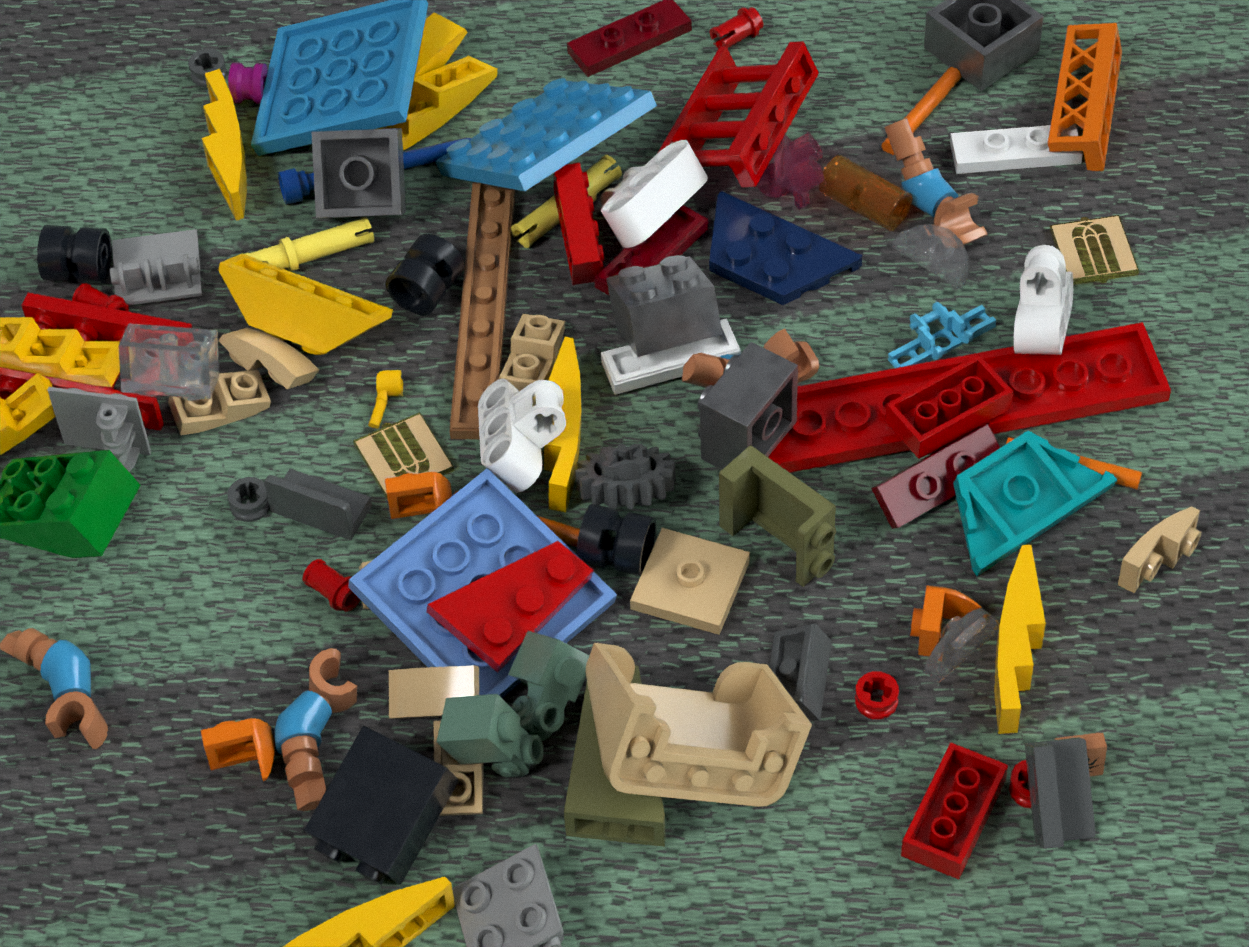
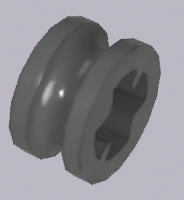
(202, 59)
(244, 487)

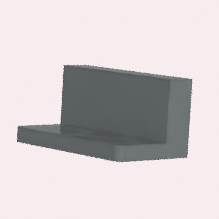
(317, 503)
(1060, 791)

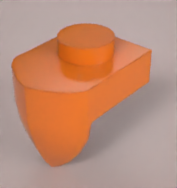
(416, 493)
(938, 604)
(238, 743)

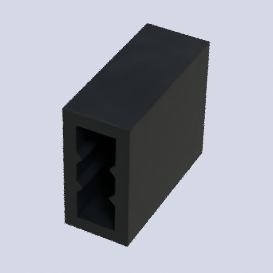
(380, 807)

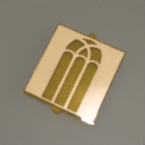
(1095, 249)
(401, 450)

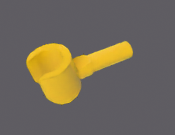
(387, 384)

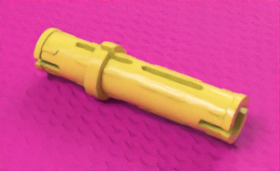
(546, 215)
(317, 245)

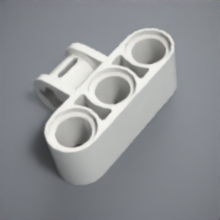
(652, 193)
(1043, 303)
(517, 427)

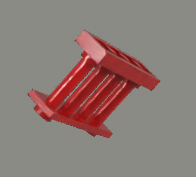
(767, 121)
(93, 324)

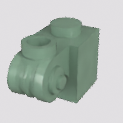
(553, 678)
(488, 731)

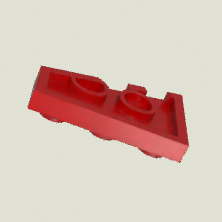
(504, 605)

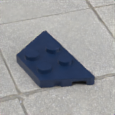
(772, 253)

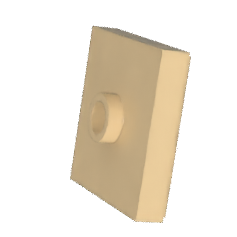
(690, 581)

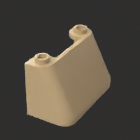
(693, 743)

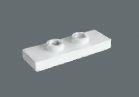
(1009, 149)
(631, 372)

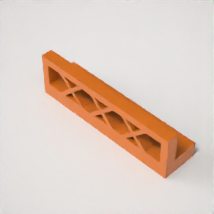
(1100, 95)

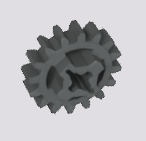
(625, 476)

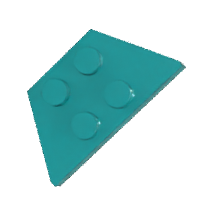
(1021, 495)

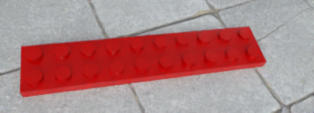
(1091, 377)

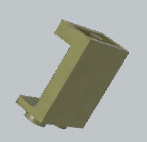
(782, 505)

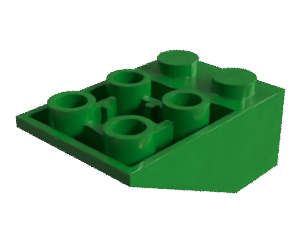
(65, 501)

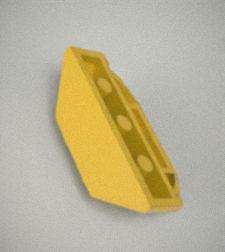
(297, 306)

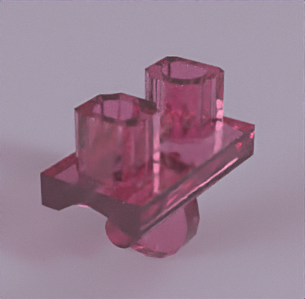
(793, 170)

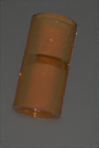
(865, 192)

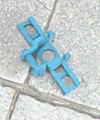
(951, 322)

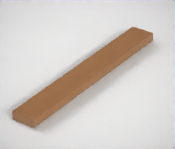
(482, 304)

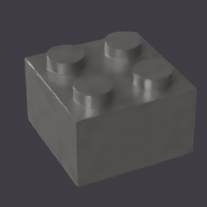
(983, 37)
(358, 173)
(664, 305)
(748, 406)

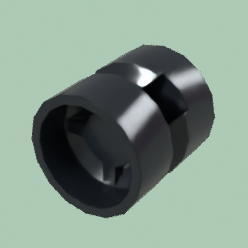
(69, 254)
(425, 274)
(631, 545)

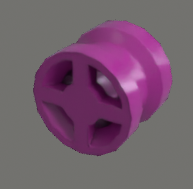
(247, 82)

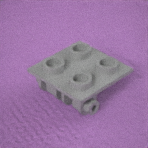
(157, 267)
(101, 422)
(509, 905)

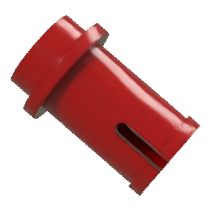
(744, 24)
(87, 294)
(330, 585)

